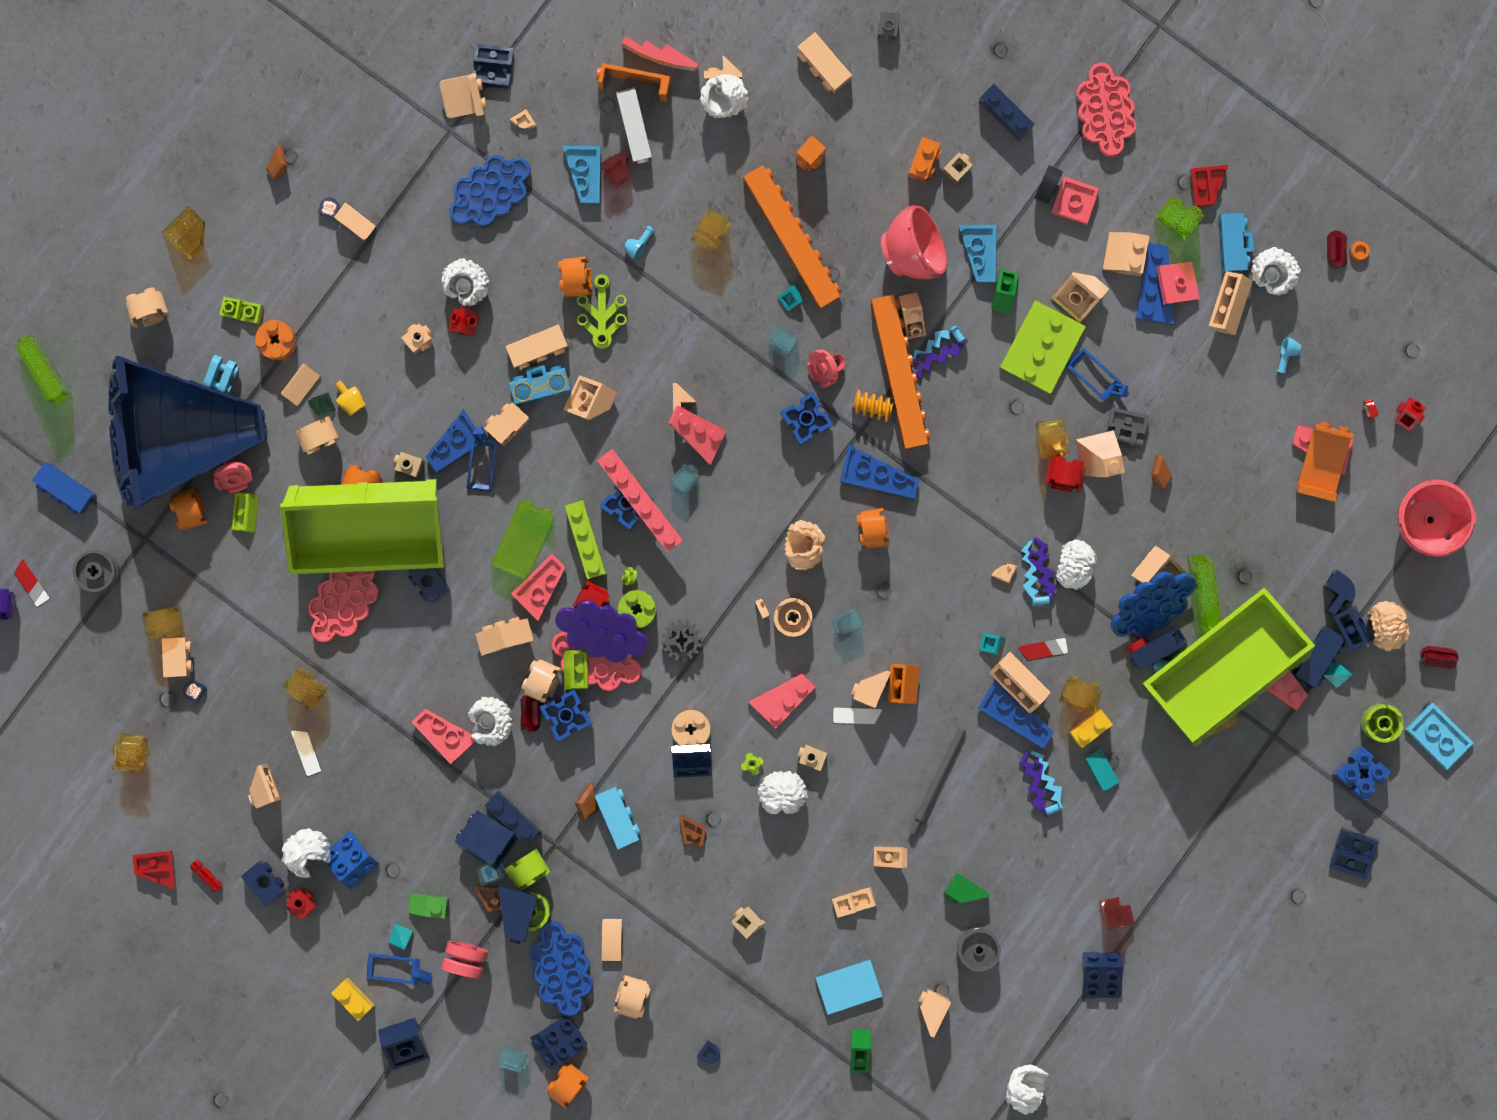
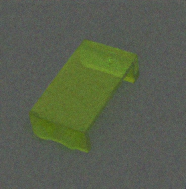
(523, 539)

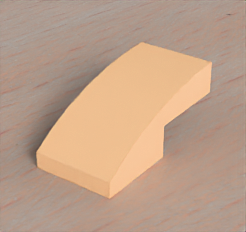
(854, 902)
(611, 939)

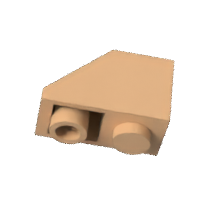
(912, 315)

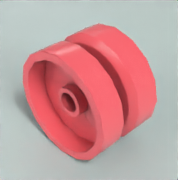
(465, 959)

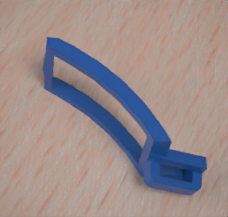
(1111, 390)
(485, 442)
(415, 975)

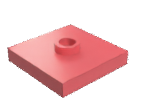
(1075, 200)
(1177, 283)

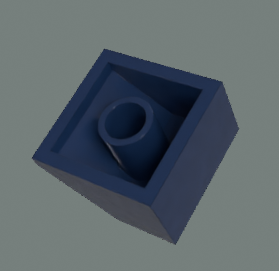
(403, 1043)

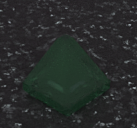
(322, 404)

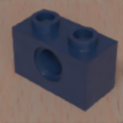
(433, 592)
(1353, 628)
(253, 878)

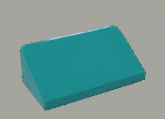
(1101, 770)

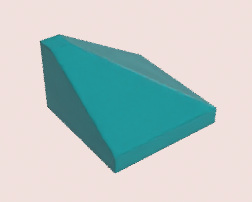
(790, 298)
(991, 643)
(1337, 674)
(400, 936)

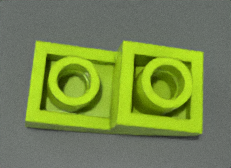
(241, 310)

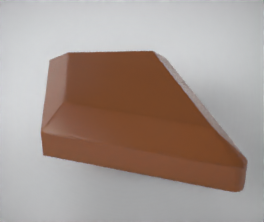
(277, 163)
(1160, 472)
(587, 802)
(692, 832)
(489, 897)

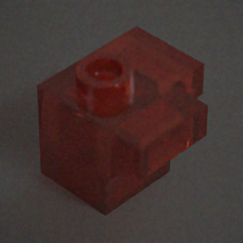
(616, 168)
(1115, 914)

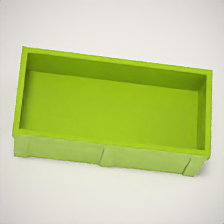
(362, 527)
(1229, 667)

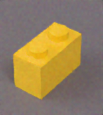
(1090, 728)
(352, 999)

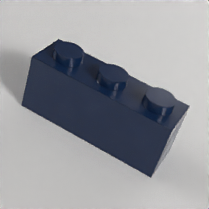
(1006, 112)
(1326, 647)
(512, 817)

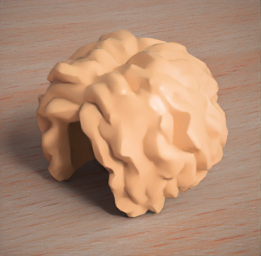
(804, 545)
(1389, 625)

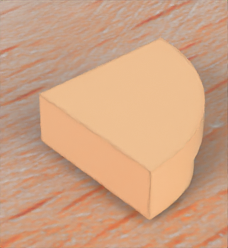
(523, 120)
(1004, 573)
(762, 608)

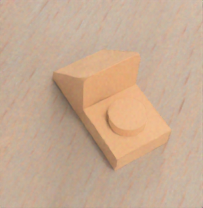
(728, 68)
(681, 397)
(890, 857)

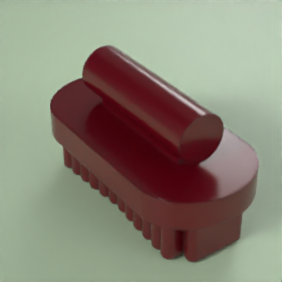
(1336, 249)
(1439, 657)
(530, 714)

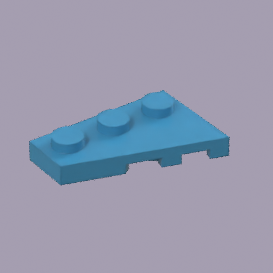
(585, 171)
(982, 250)

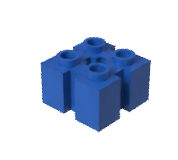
(809, 407)
(614, 504)
(554, 711)
(1349, 773)

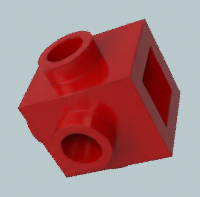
(463, 321)
(1410, 414)
(307, 906)

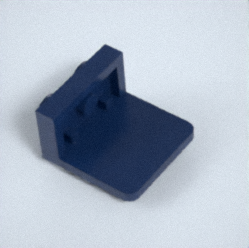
(1102, 975)
(558, 1042)

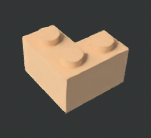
(507, 424)
(503, 635)

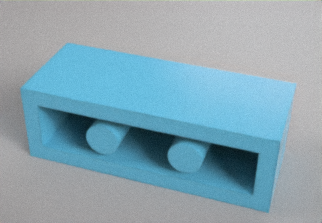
(618, 817)

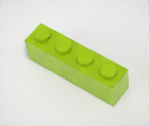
(585, 540)

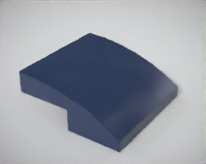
(493, 65)
(691, 760)
(1353, 853)

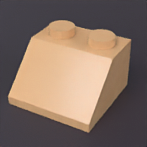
(1126, 253)
(1154, 563)

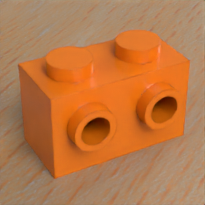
(810, 154)
(923, 160)
(903, 683)

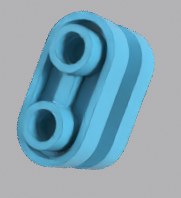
(229, 371)

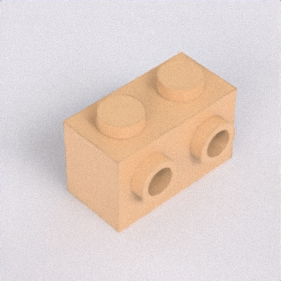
(176, 657)

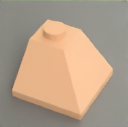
(1079, 294)
(589, 398)
(1101, 455)
(870, 689)
(263, 788)
(933, 1009)

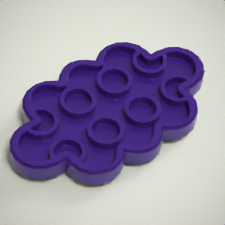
(601, 631)

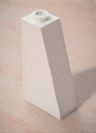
(634, 124)

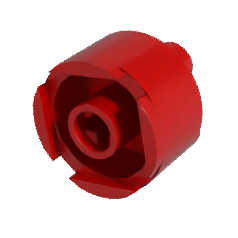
(1065, 474)
(592, 593)

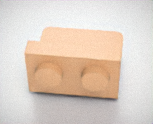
(462, 96)

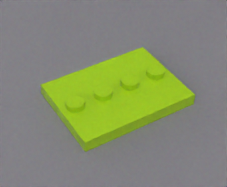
(1042, 347)

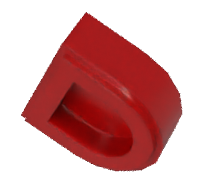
(1370, 409)
(1136, 645)

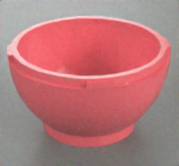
(914, 245)
(1451, 516)

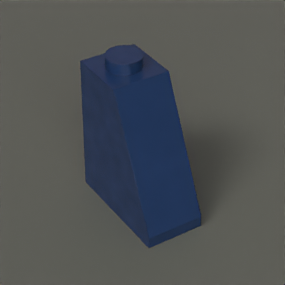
(1158, 648)
(517, 912)

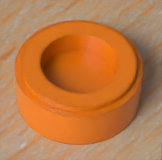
(1359, 251)

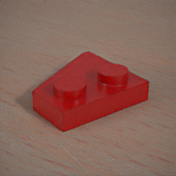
(1206, 184)
(156, 867)

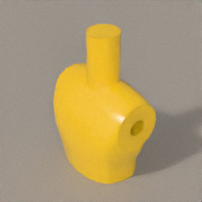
(350, 399)

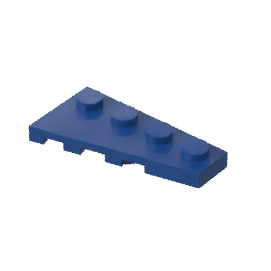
(1150, 299)
(868, 472)
(1009, 712)

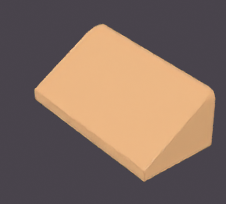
(354, 221)
(300, 384)

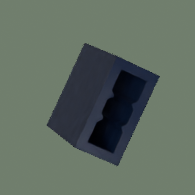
(486, 839)

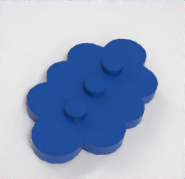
(490, 191)
(1153, 604)
(561, 968)

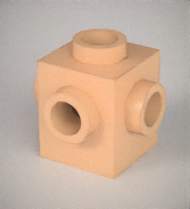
(412, 334)

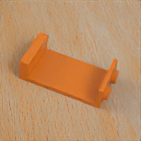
(635, 75)
(1324, 461)

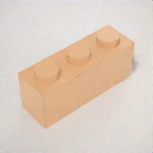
(823, 63)
(1230, 303)
(537, 347)
(1019, 682)

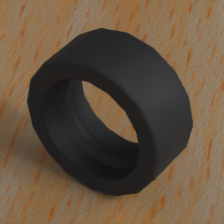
(1048, 184)

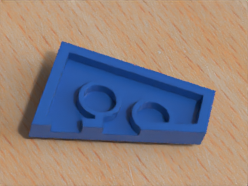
(453, 444)

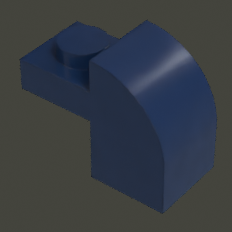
(1342, 588)

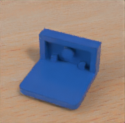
(350, 860)

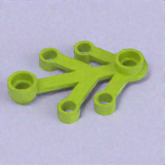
(602, 314)

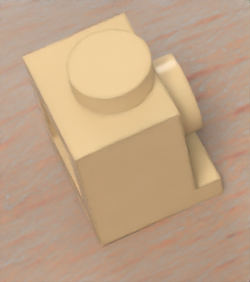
(950, 171)
(415, 464)
(819, 759)
(745, 928)

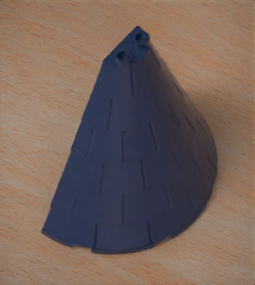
(172, 429)

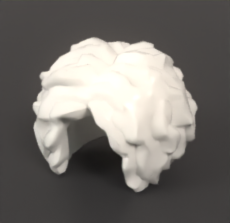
(724, 96)
(1275, 271)
(465, 281)
(1076, 564)
(491, 721)
(782, 792)
(304, 846)
(1026, 1088)

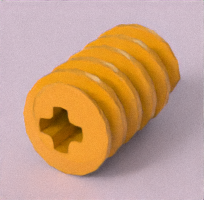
(872, 405)

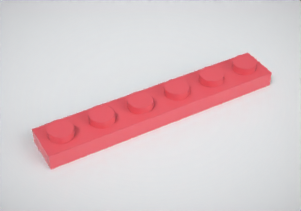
(639, 500)

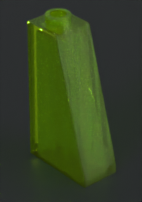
(42, 370)
(1206, 591)

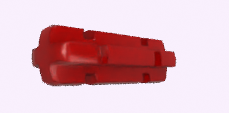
(206, 875)

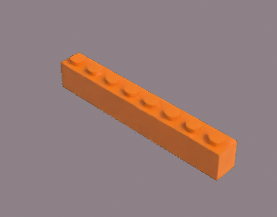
(791, 237)
(899, 372)

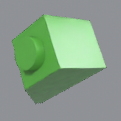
(428, 906)

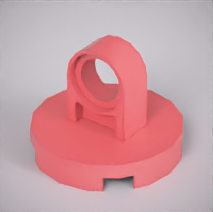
(824, 368)
(232, 476)

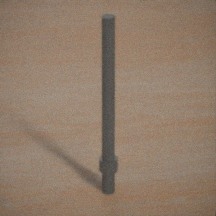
(920, 815)

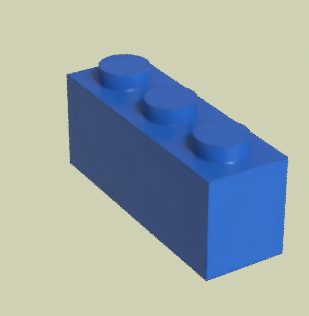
(63, 488)

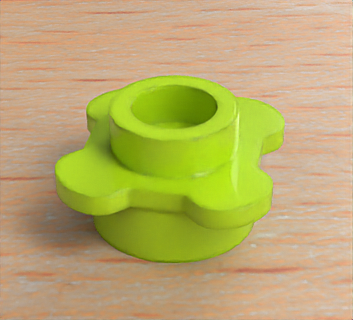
(629, 576)
(757, 762)

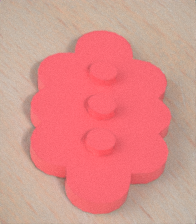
(1106, 109)
(342, 603)
(600, 670)

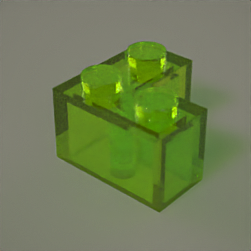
(1178, 217)

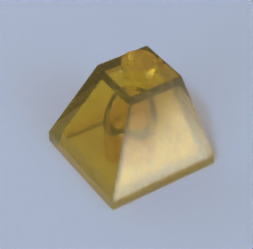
(186, 233)

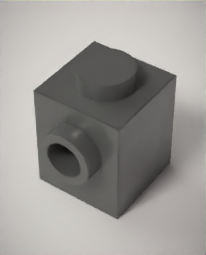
(888, 26)

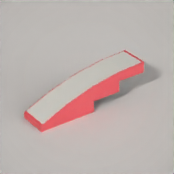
(666, 57)

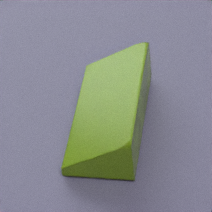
(245, 512)
(575, 669)

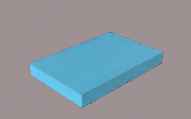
(1439, 736)
(848, 987)

